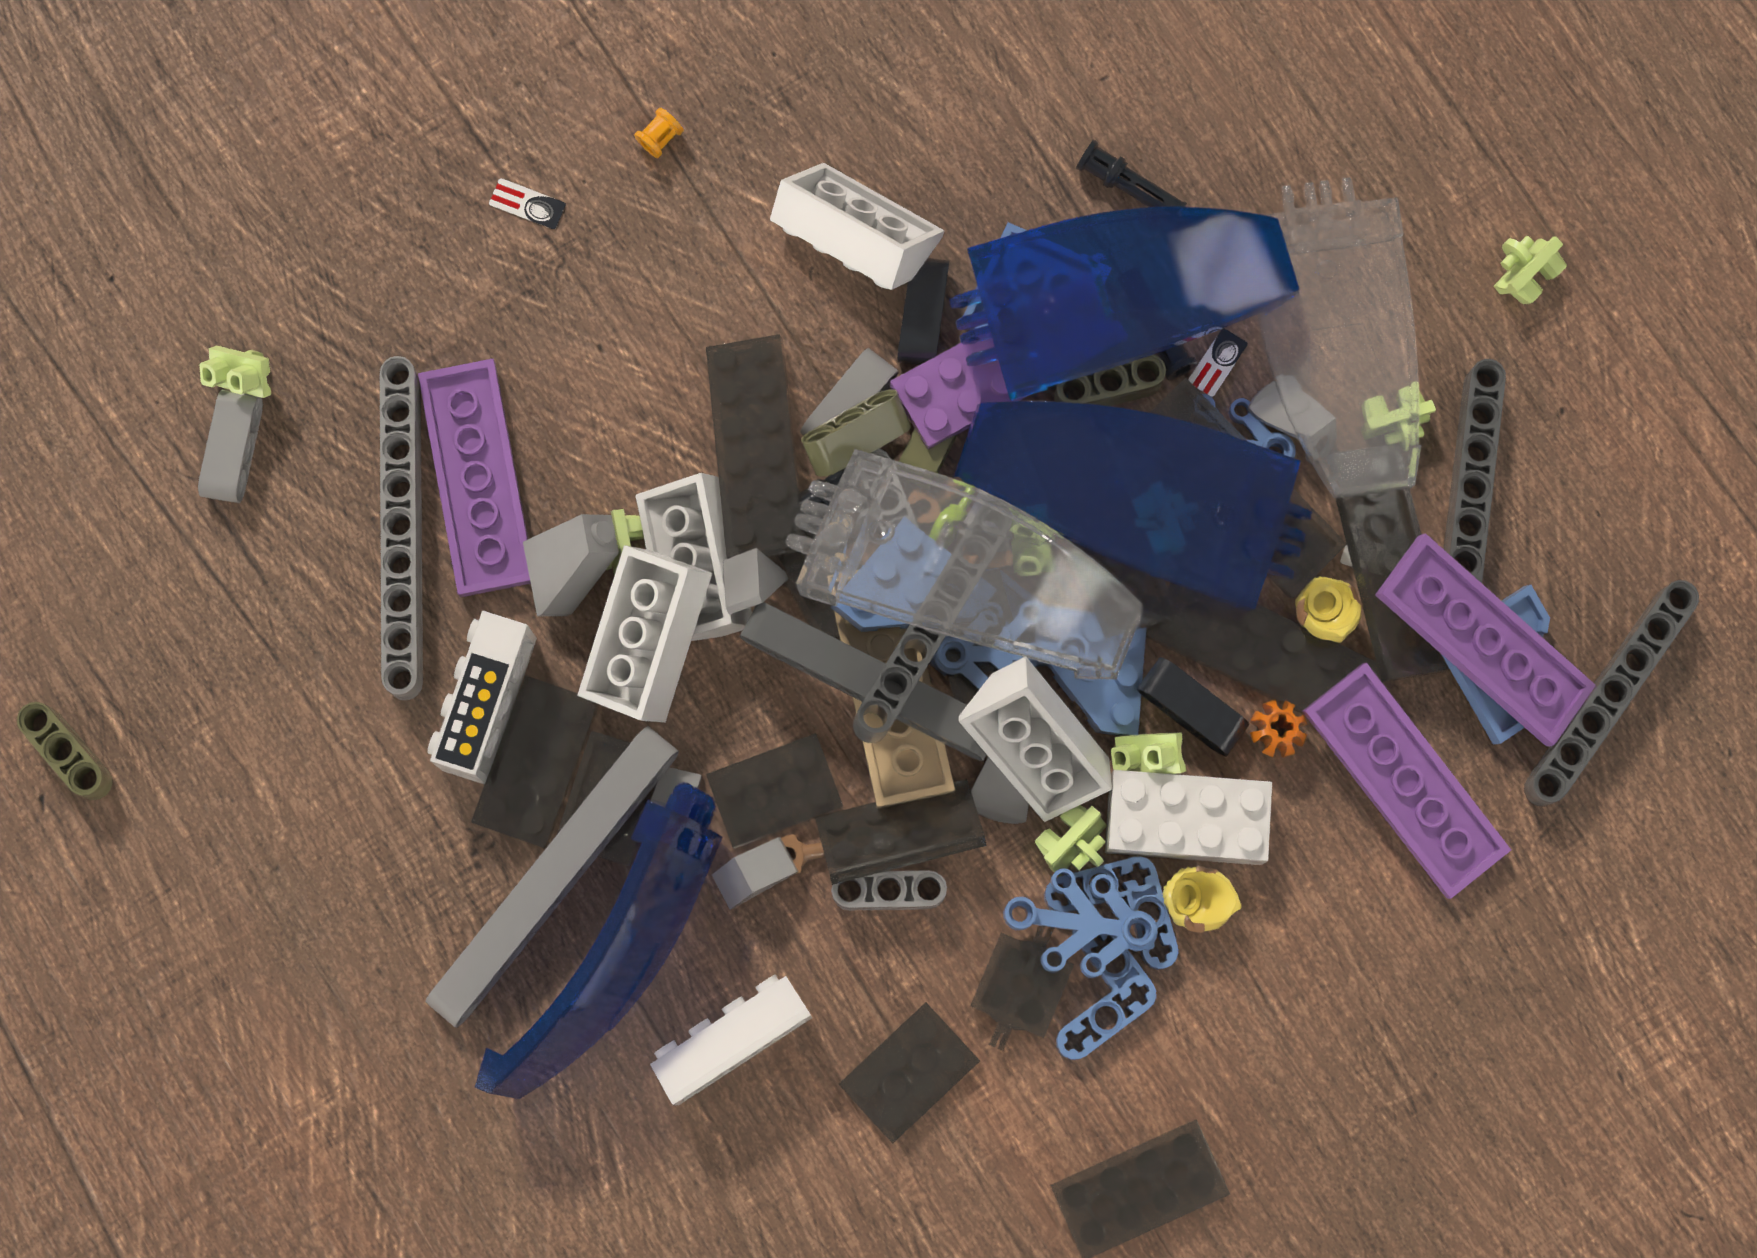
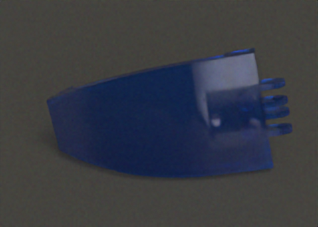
(1118, 289)
(1142, 490)
(628, 950)

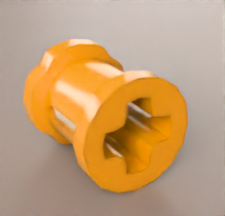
(658, 132)

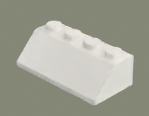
(855, 225)
(687, 525)
(1036, 740)
(729, 1041)

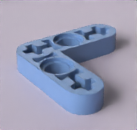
(1134, 897)
(1119, 984)

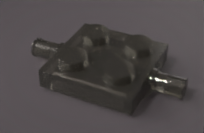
(1018, 988)

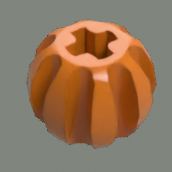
(1287, 721)

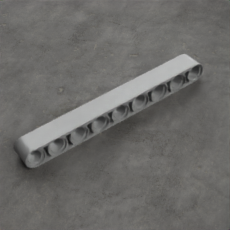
(406, 545)
(552, 876)

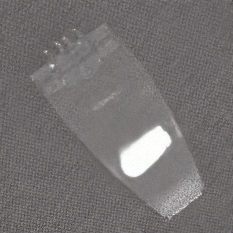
(1348, 342)
(961, 567)

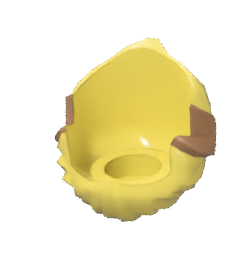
(1328, 608)
(1200, 899)

